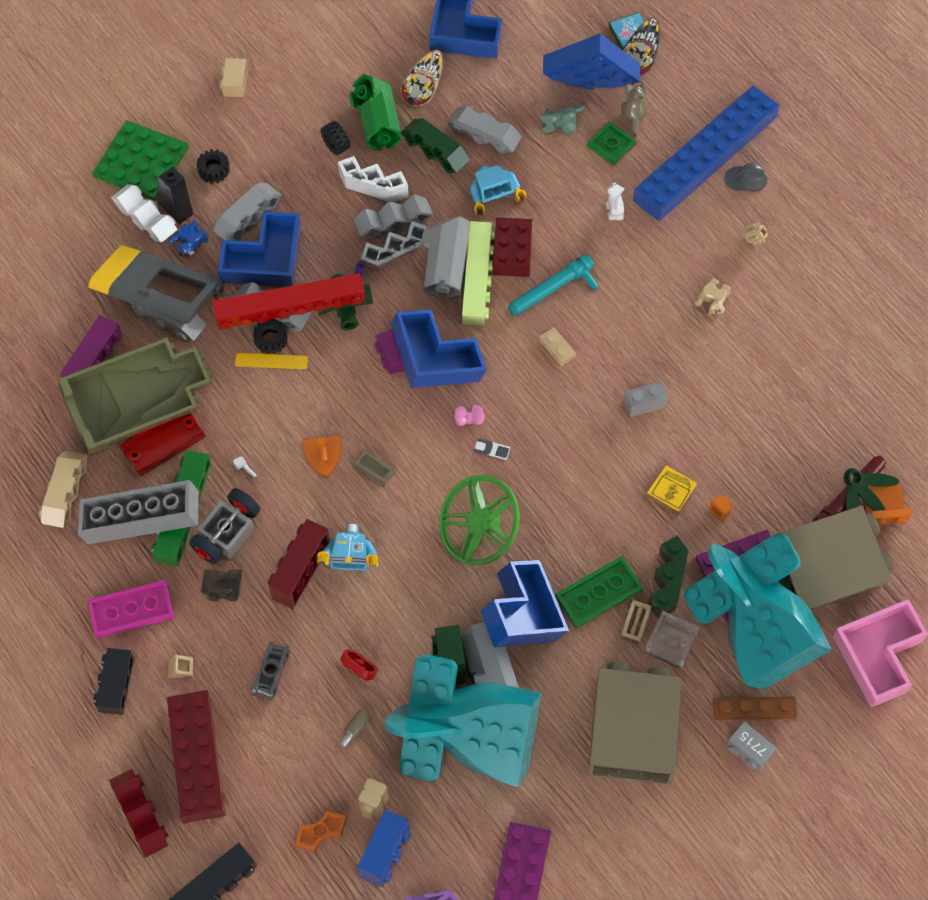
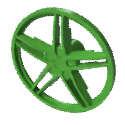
(480, 519)

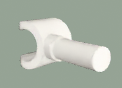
(241, 463)

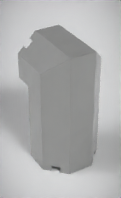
(446, 256)
(483, 660)

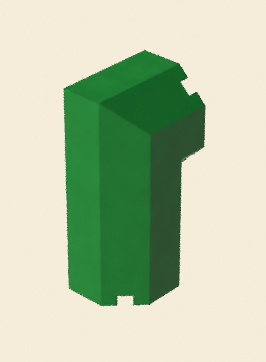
(377, 112)

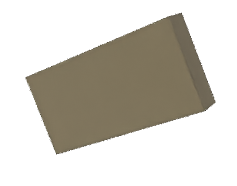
(374, 467)

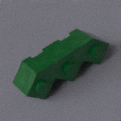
(435, 145)
(669, 576)

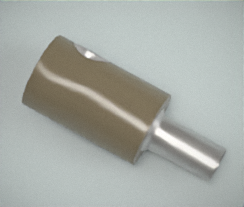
(355, 727)

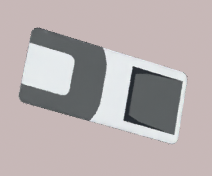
(492, 449)

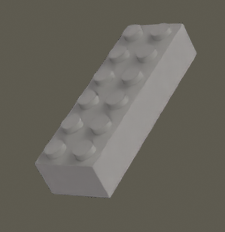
(138, 512)

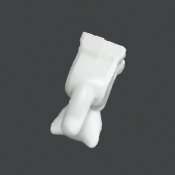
(615, 202)

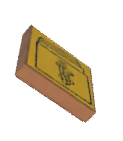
(671, 489)

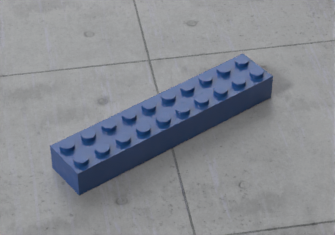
(705, 153)

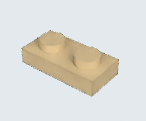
(557, 346)

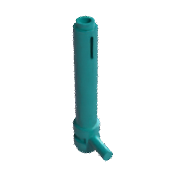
(574, 270)

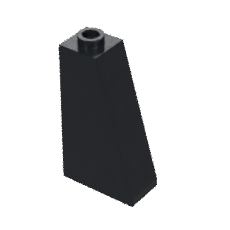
(173, 195)

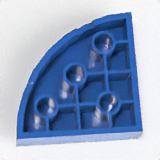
(592, 64)

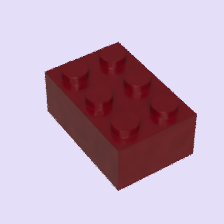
(512, 247)

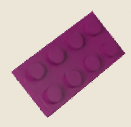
(522, 863)

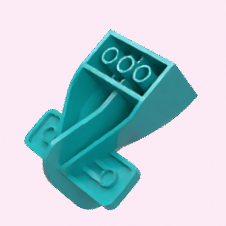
(767, 623)
(480, 725)

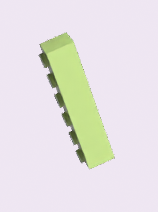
(477, 273)

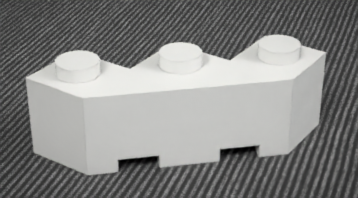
(372, 181)
(144, 213)

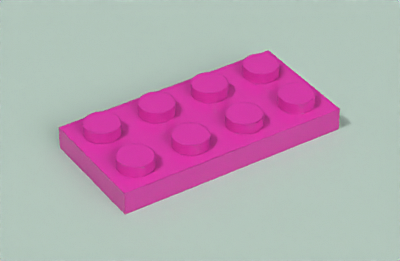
(131, 609)

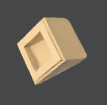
(180, 667)

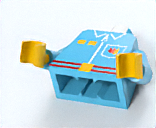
(492, 184)
(349, 551)

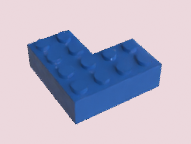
(462, 33)
(264, 262)
(431, 360)
(528, 612)

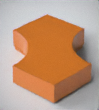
(328, 826)

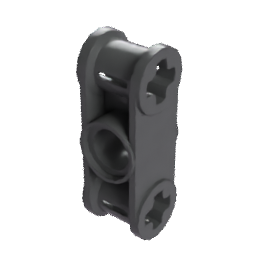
(266, 683)

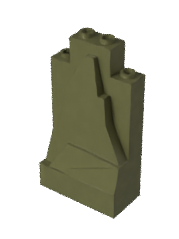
(132, 393)

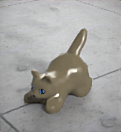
(635, 106)

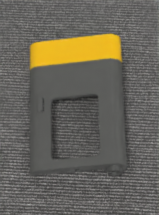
(131, 271)

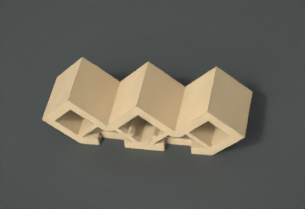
(63, 489)

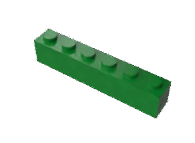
(171, 543)

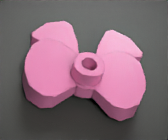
(475, 416)

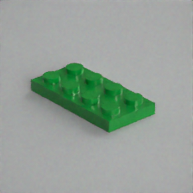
(599, 592)

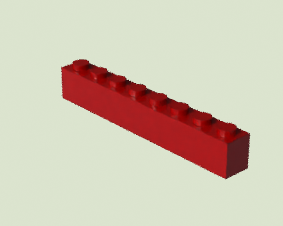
(289, 301)

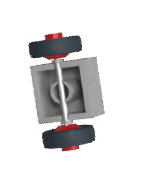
(226, 528)

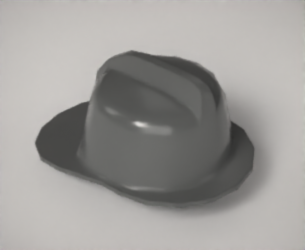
(749, 177)

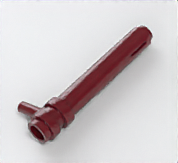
(837, 506)

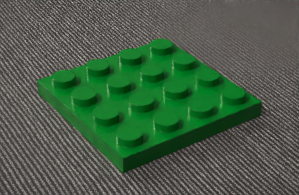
(139, 158)

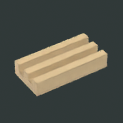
(630, 637)

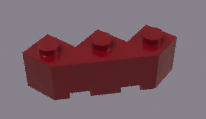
(139, 812)

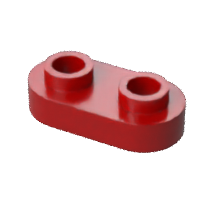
(358, 664)

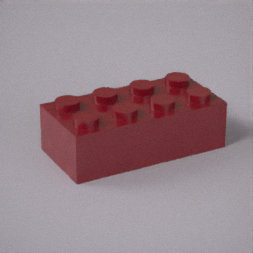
(298, 564)

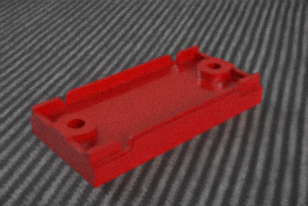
(161, 443)

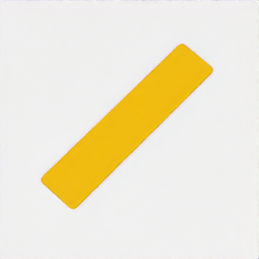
(271, 361)

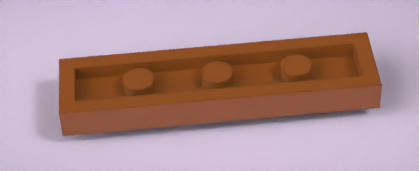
(754, 708)

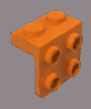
(894, 504)

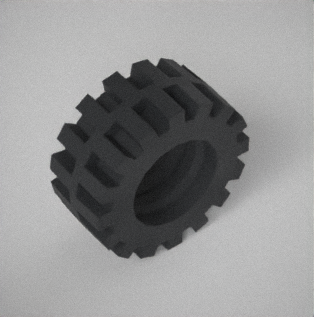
(335, 137)
(214, 174)
(274, 345)

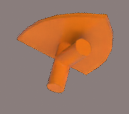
(323, 453)

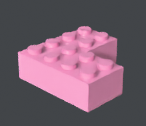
(871, 648)

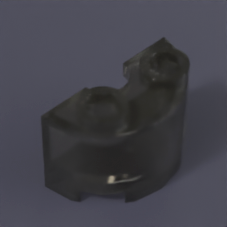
(222, 584)

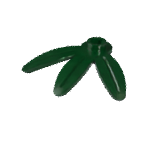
(859, 487)

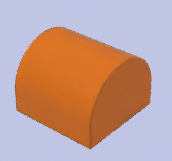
(721, 507)

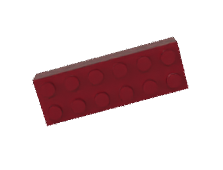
(195, 756)

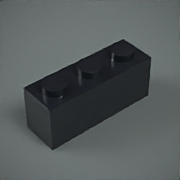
(114, 681)

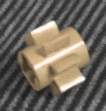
(755, 234)

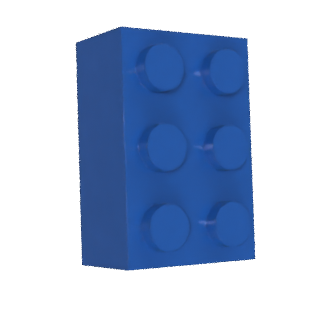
(384, 848)

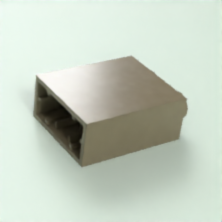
(838, 558)
(635, 724)

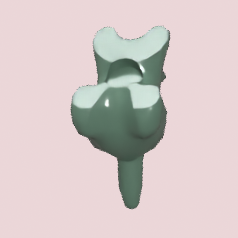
(563, 118)

